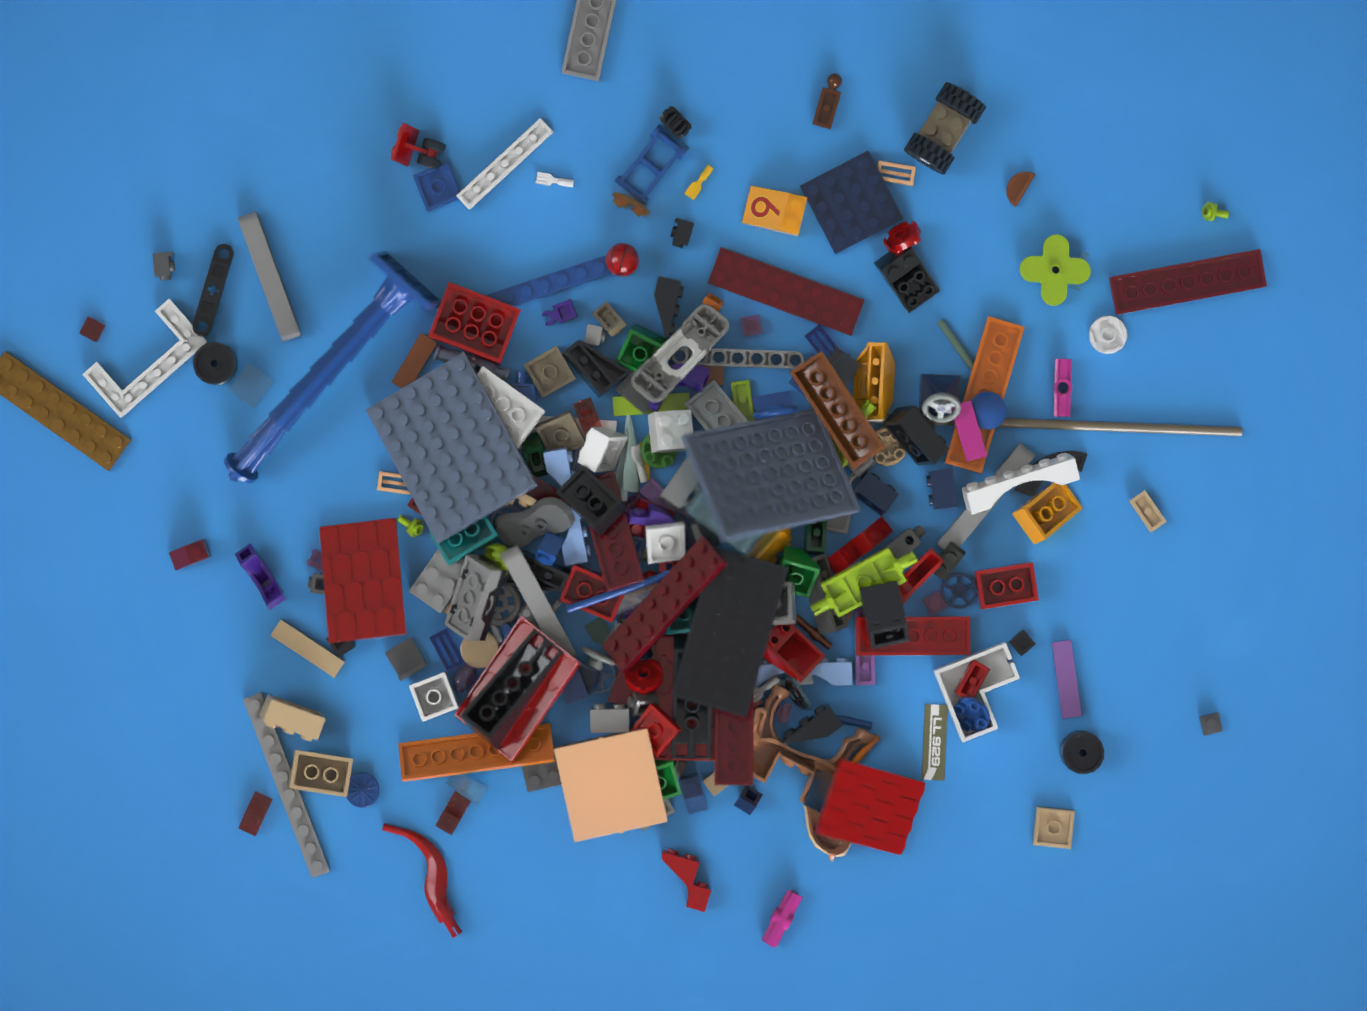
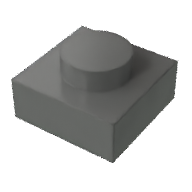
(1210, 723)

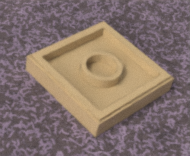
(1053, 827)

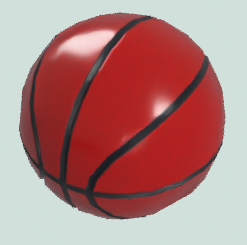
(622, 259)

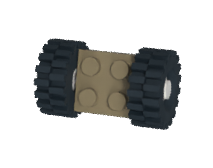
(944, 128)

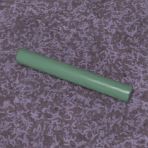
(956, 344)

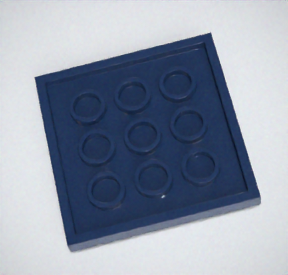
(851, 202)

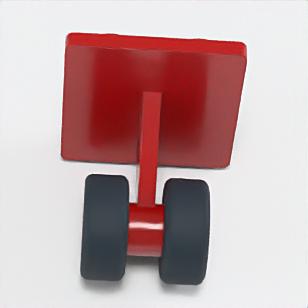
(405, 146)

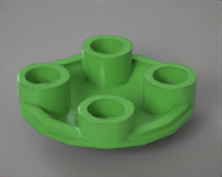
(655, 460)

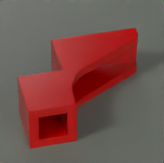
(859, 545)
(919, 573)
(686, 868)

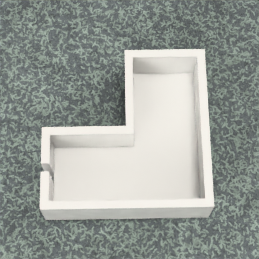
(1000, 673)

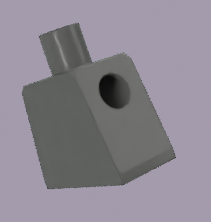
(898, 545)

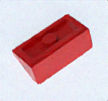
(972, 679)

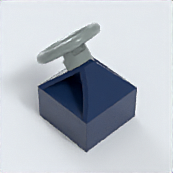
(938, 396)
(587, 676)

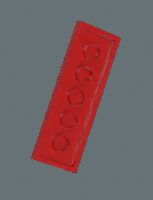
(926, 637)

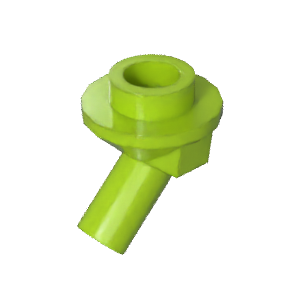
(1210, 210)
(413, 528)

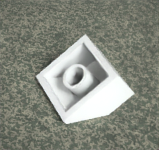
(602, 449)

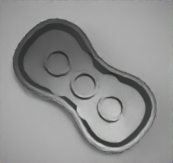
(544, 516)

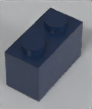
(942, 489)
(875, 493)

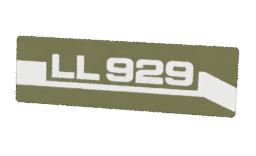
(934, 742)

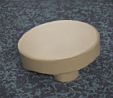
(893, 451)
(479, 653)

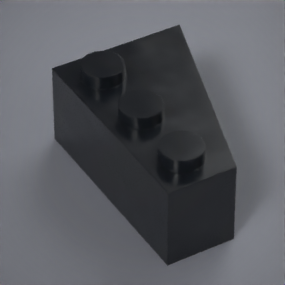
(594, 368)
(548, 577)

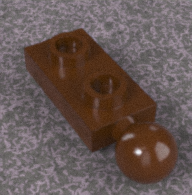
(828, 102)

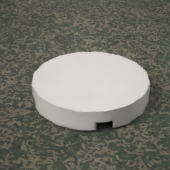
(1107, 334)

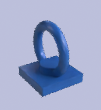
(773, 405)

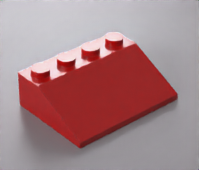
(474, 323)

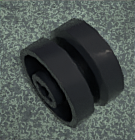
(226, 366)
(1092, 756)

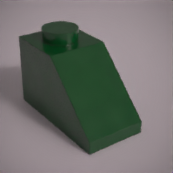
(534, 455)
(815, 537)

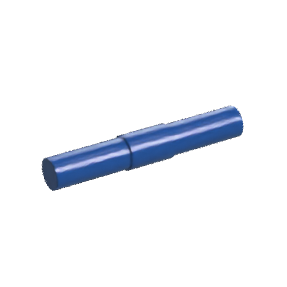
(855, 722)

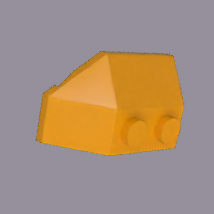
(875, 379)
(771, 544)

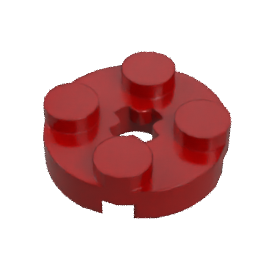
(902, 237)
(647, 684)

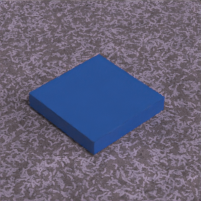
(437, 186)

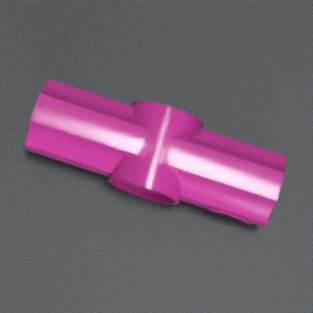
(1062, 401)
(781, 918)

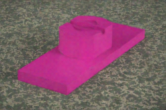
(969, 432)

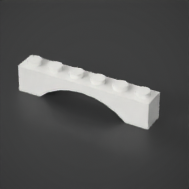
(983, 495)

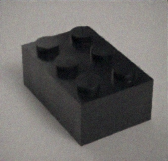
(916, 435)

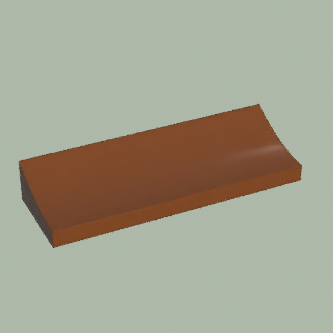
(837, 410)

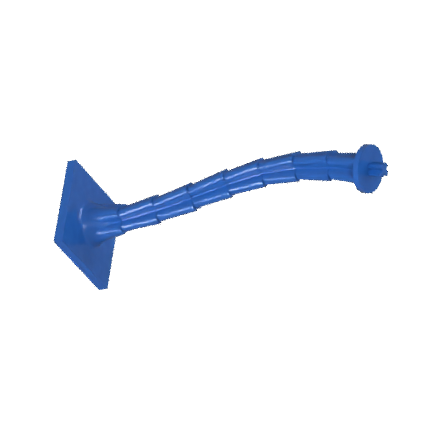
(394, 294)

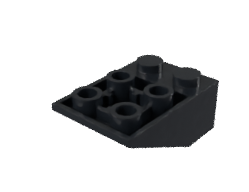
(907, 278)
(666, 297)
(884, 615)
(819, 725)

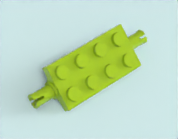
(843, 588)

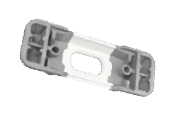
(698, 333)

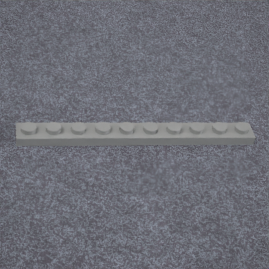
(290, 797)

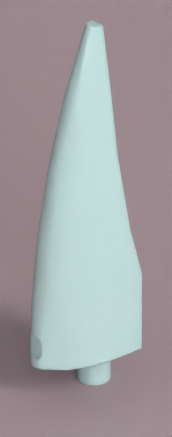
(626, 470)

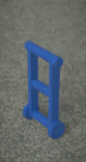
(680, 152)

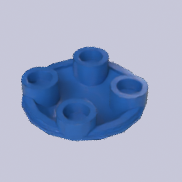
(989, 410)
(971, 714)

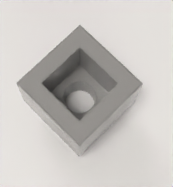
(594, 335)

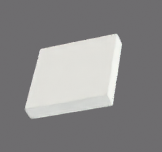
(665, 542)

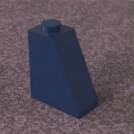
(693, 793)

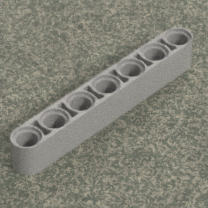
(269, 276)
(747, 355)
(967, 522)
(536, 599)

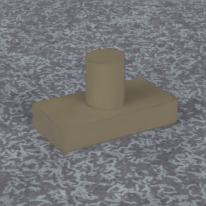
(609, 319)

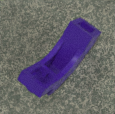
(694, 379)
(652, 516)
(261, 576)

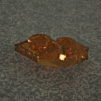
(625, 201)

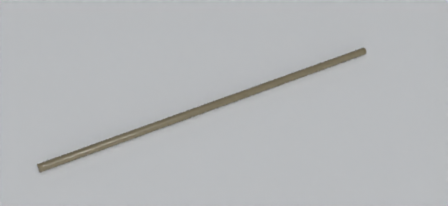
(1106, 426)

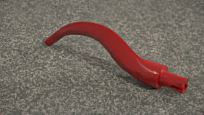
(436, 878)

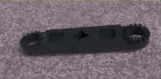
(209, 303)

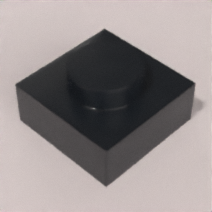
(1022, 642)

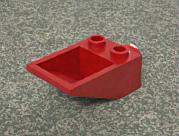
(792, 651)

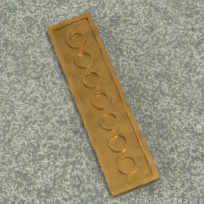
(60, 412)

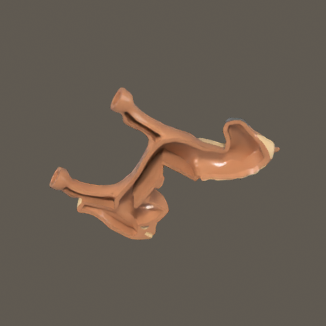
(770, 747)

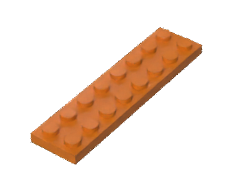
(989, 374)
(468, 755)

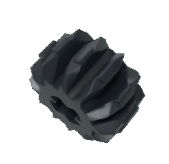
(675, 122)

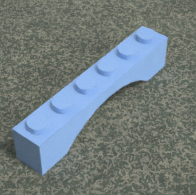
(559, 467)
(836, 673)

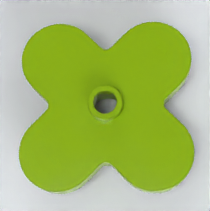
(1053, 285)

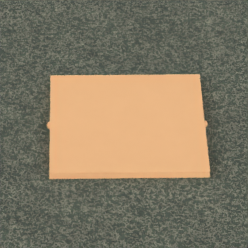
(610, 785)

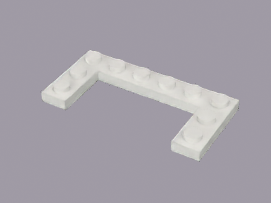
(124, 400)

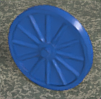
(362, 790)

